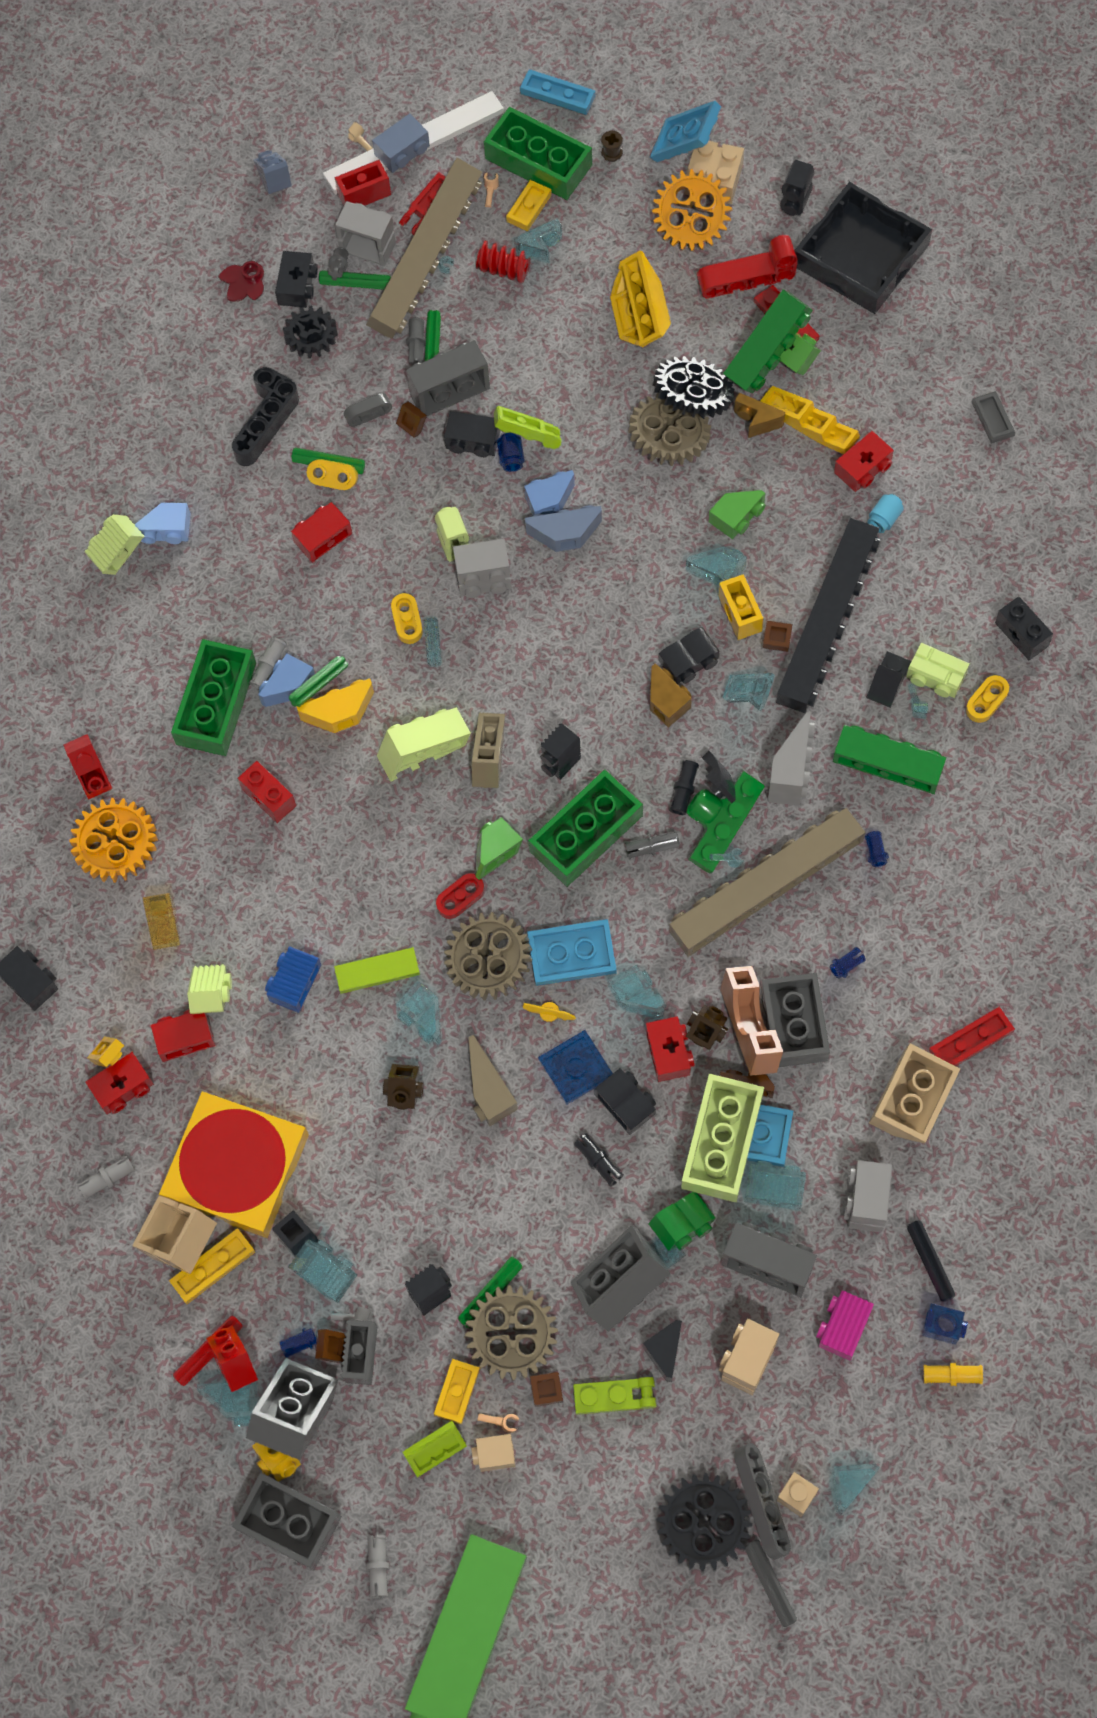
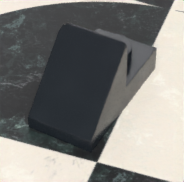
(888, 679)

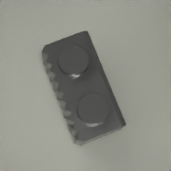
(359, 1352)

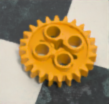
(698, 189)
(101, 859)

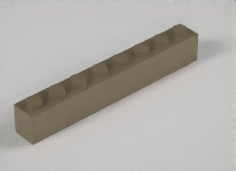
(424, 248)
(766, 882)

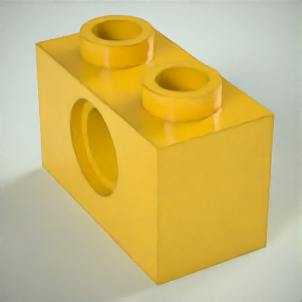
(740, 607)

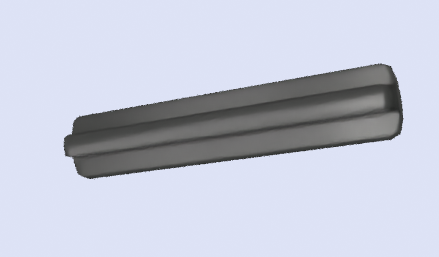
(770, 1583)

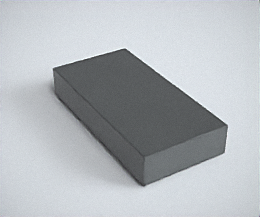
(993, 417)

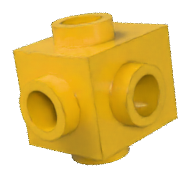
(275, 1462)

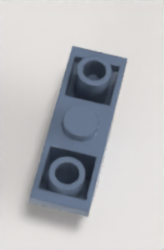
(272, 171)
(564, 528)

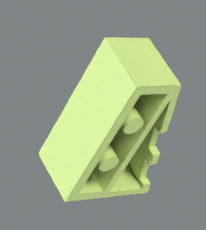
(422, 739)

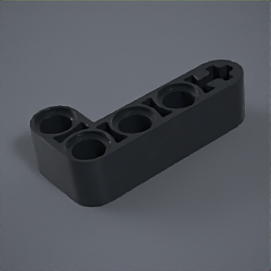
(248, 445)

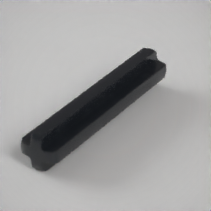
(931, 1261)

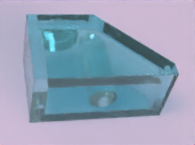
(717, 564)
(233, 1405)

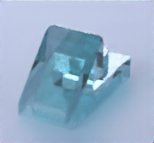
(537, 240)
(749, 688)

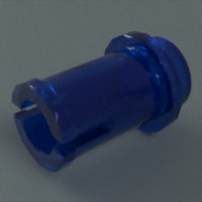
(877, 853)
(843, 965)
(298, 1342)

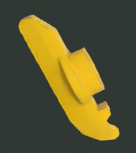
(548, 1012)

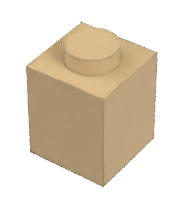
(494, 1453)
(797, 1494)

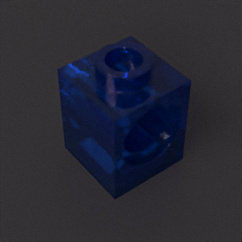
(933, 1330)

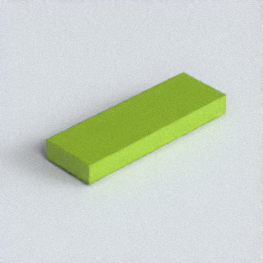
(377, 970)

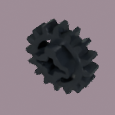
(311, 333)

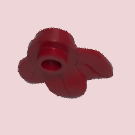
(241, 283)

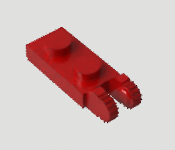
(423, 201)

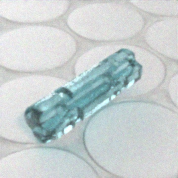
(432, 642)

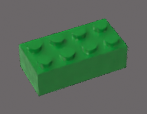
(538, 152)
(213, 697)
(585, 828)

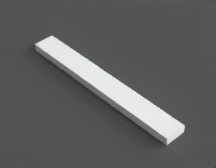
(439, 131)

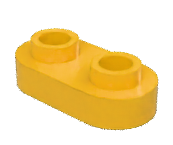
(331, 474)
(408, 619)
(986, 700)

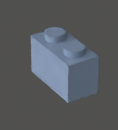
(401, 143)

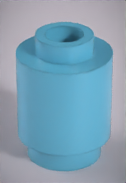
(886, 512)

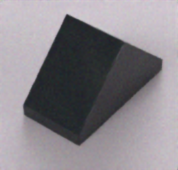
(663, 1349)

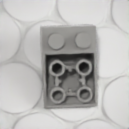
(792, 764)

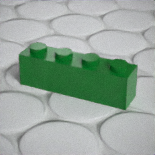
(768, 342)
(889, 759)

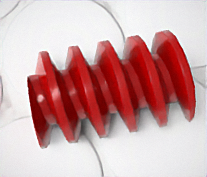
(503, 263)

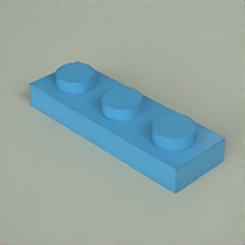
(557, 92)

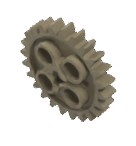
(677, 434)
(511, 956)
(509, 1306)

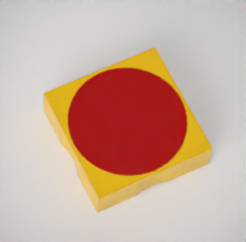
(234, 1163)

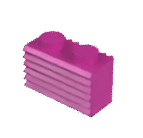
(845, 1324)

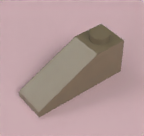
(488, 750)
(490, 1093)

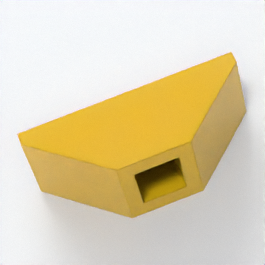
(338, 707)

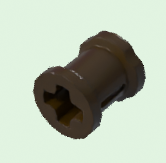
(612, 145)

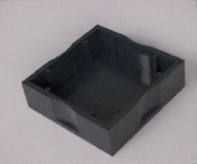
(862, 247)

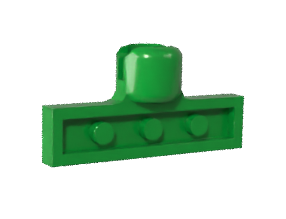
(721, 819)

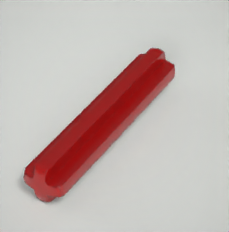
(201, 1355)

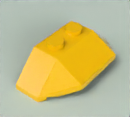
(639, 302)

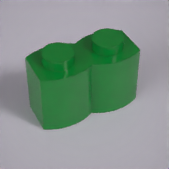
(682, 1221)

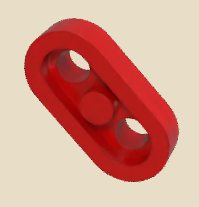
(459, 896)

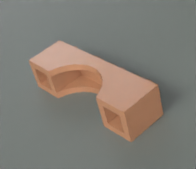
(741, 996)

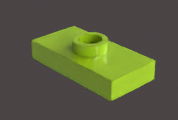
(434, 1449)

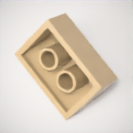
(914, 1095)

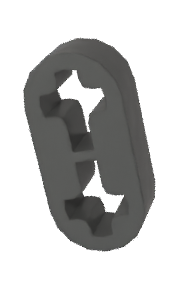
(367, 409)

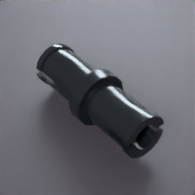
(684, 787)
(598, 1159)

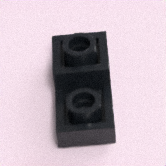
(720, 778)

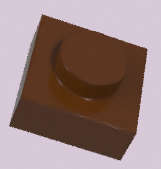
(411, 419)
(777, 636)
(330, 1346)
(546, 1389)

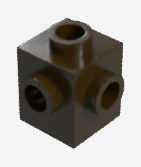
(707, 1026)
(403, 1086)

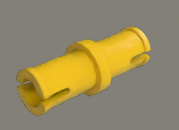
(952, 1374)

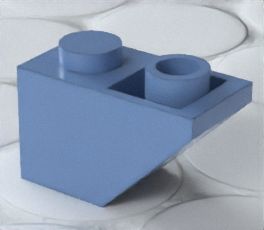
(549, 494)
(286, 678)

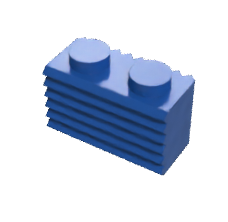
(293, 979)

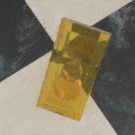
(161, 920)

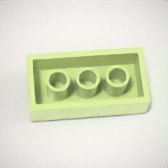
(722, 1138)

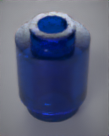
(510, 452)

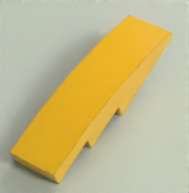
(812, 422)

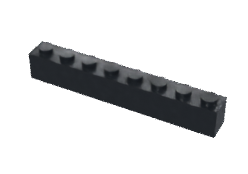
(827, 616)

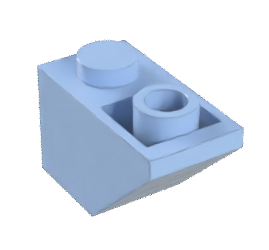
(166, 523)

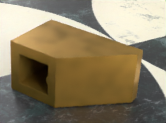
(667, 698)

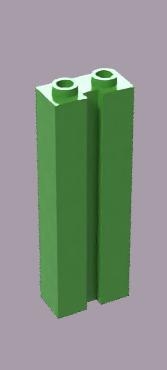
(466, 1631)

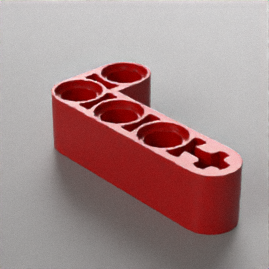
(750, 271)

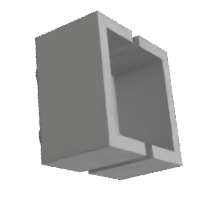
(366, 233)
(482, 568)
(870, 1196)

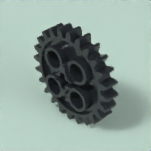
(693, 387)
(684, 1540)

